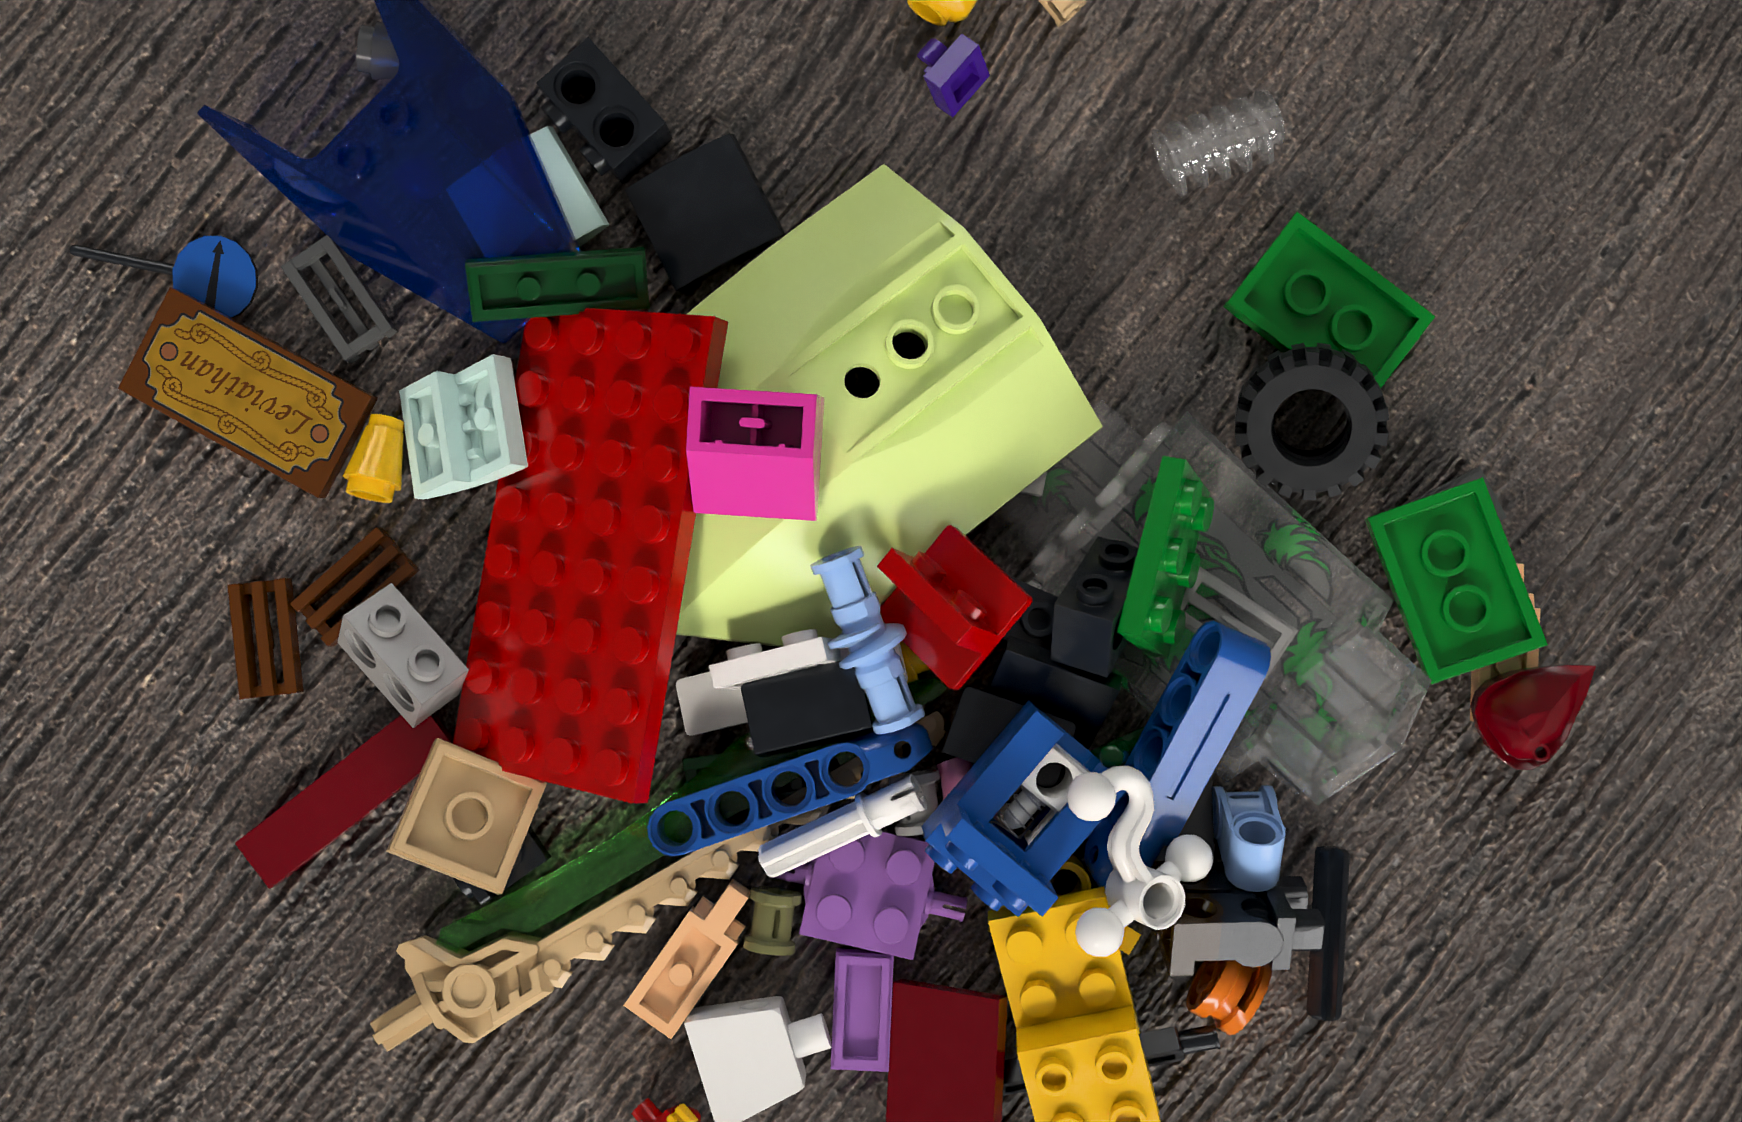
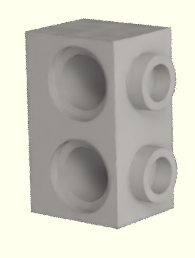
(402, 655)

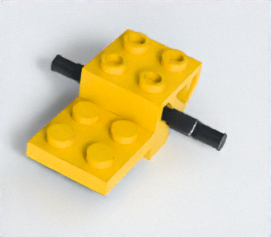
(1079, 1021)

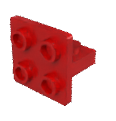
(951, 604)

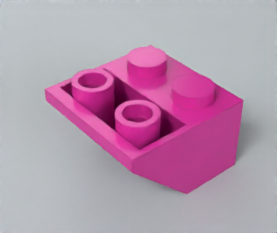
(754, 452)

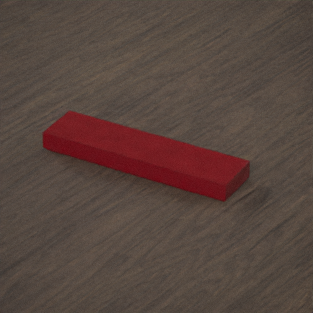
(340, 798)

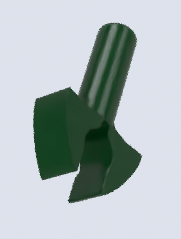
(1117, 751)

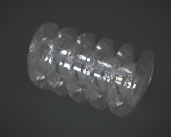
(1218, 139)

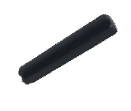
(1327, 965)

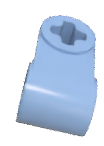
(1249, 836)

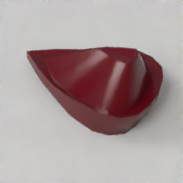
(1530, 712)

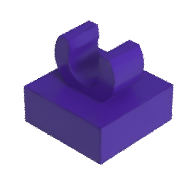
(953, 72)

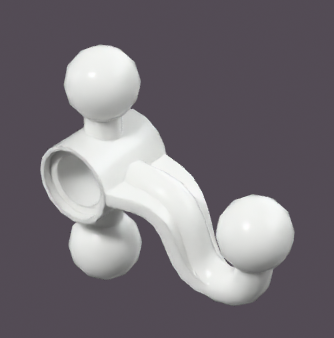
(1132, 888)

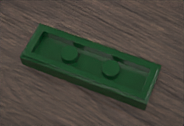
(557, 283)

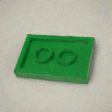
(1320, 292)
(1166, 559)
(1455, 581)

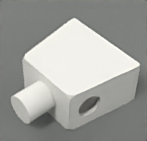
(752, 1054)

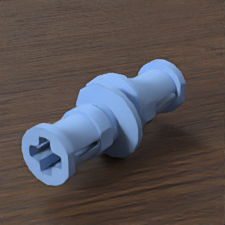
(868, 640)

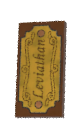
(247, 393)

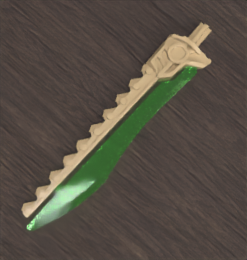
(495, 982)

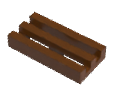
(318, 618)
(244, 642)

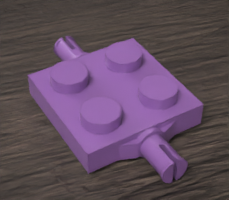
(873, 894)

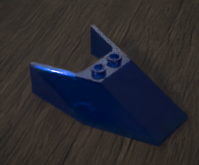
(423, 171)

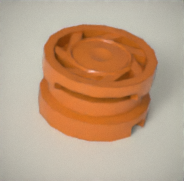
(1228, 993)

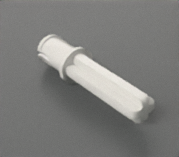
(842, 826)

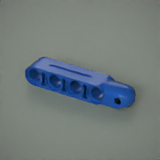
(1187, 736)
(766, 808)

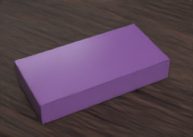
(862, 1010)

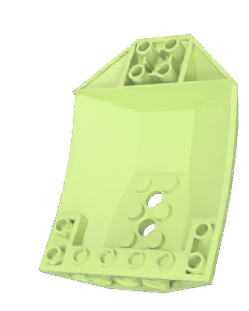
(927, 451)

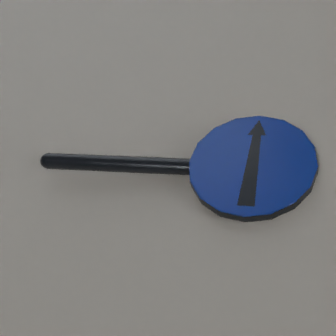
(207, 269)

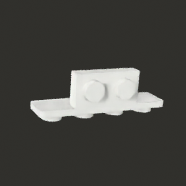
(715, 697)

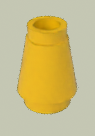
(377, 460)

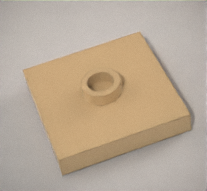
(466, 817)

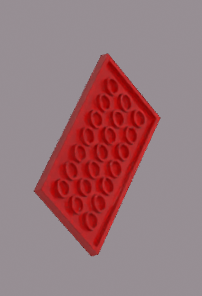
(589, 551)

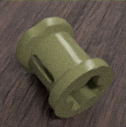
(772, 921)

